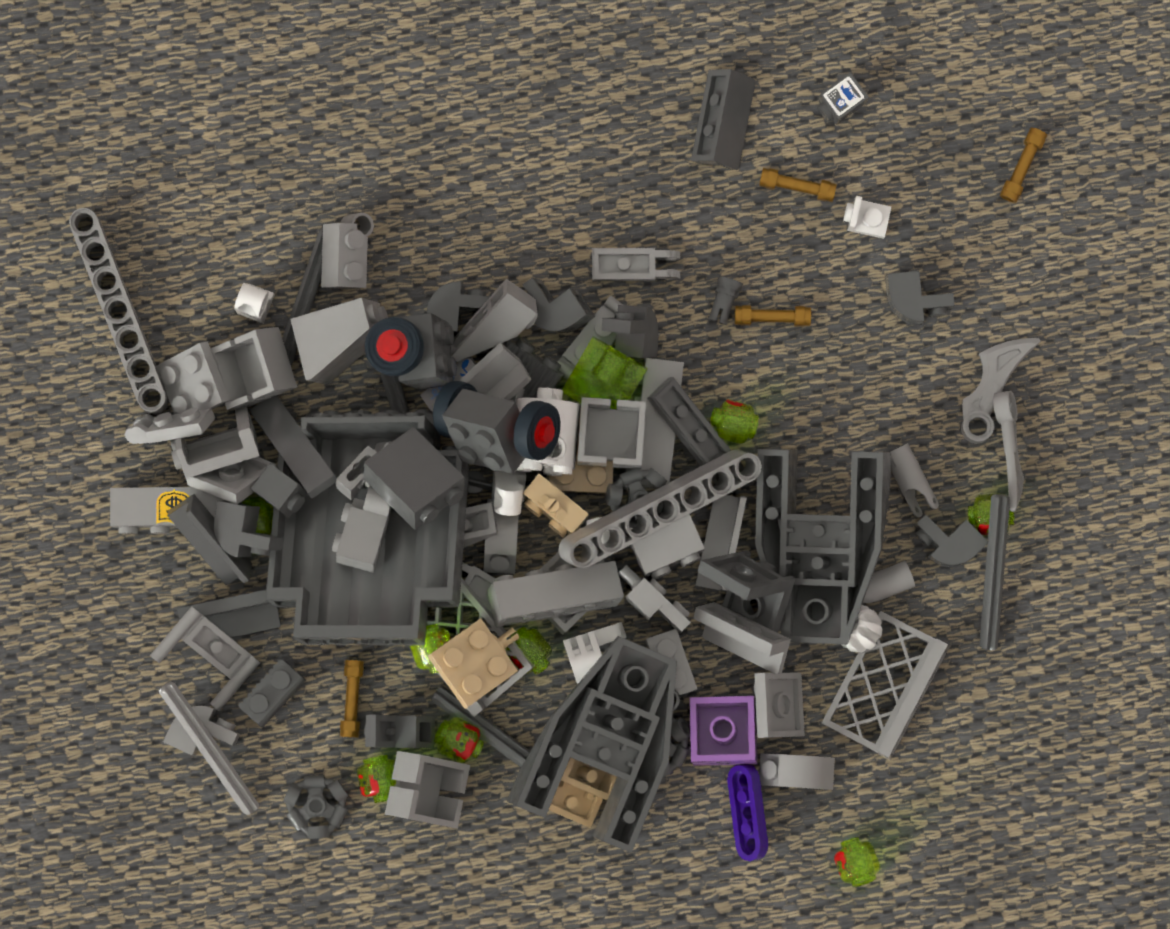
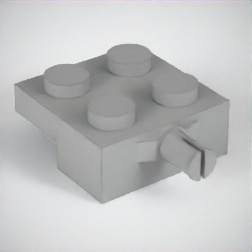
(649, 599)

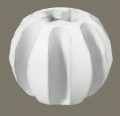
(865, 632)

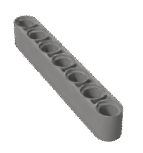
(108, 300)
(646, 508)

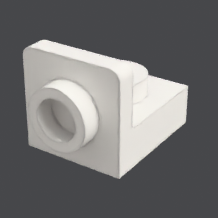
(867, 217)

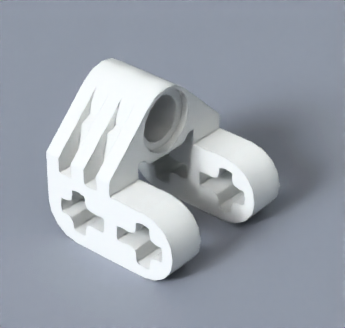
(585, 651)

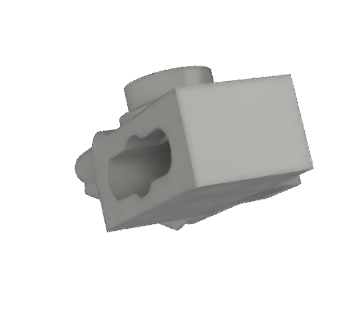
(352, 478)

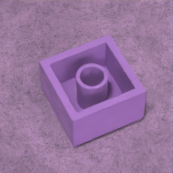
(723, 730)

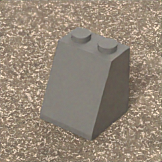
(334, 337)

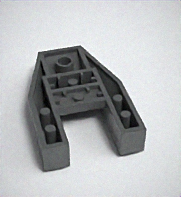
(825, 553)
(614, 723)

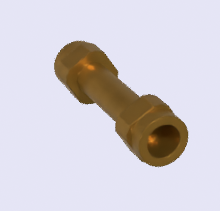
(1034, 141)
(825, 190)
(799, 316)
(353, 670)

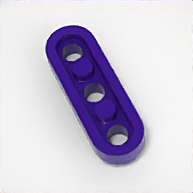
(747, 812)

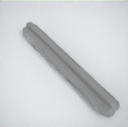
(208, 748)

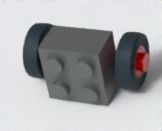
(413, 349)
(492, 429)

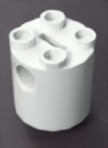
(564, 454)

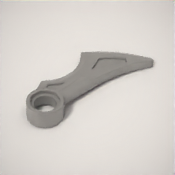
(997, 366)
(1006, 415)

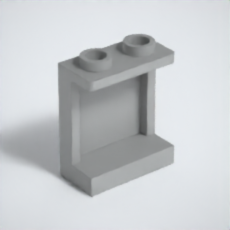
(217, 449)

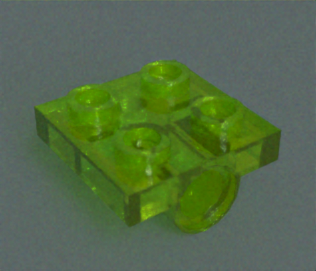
(604, 374)

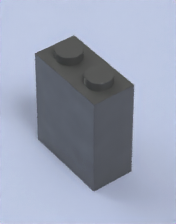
(414, 478)

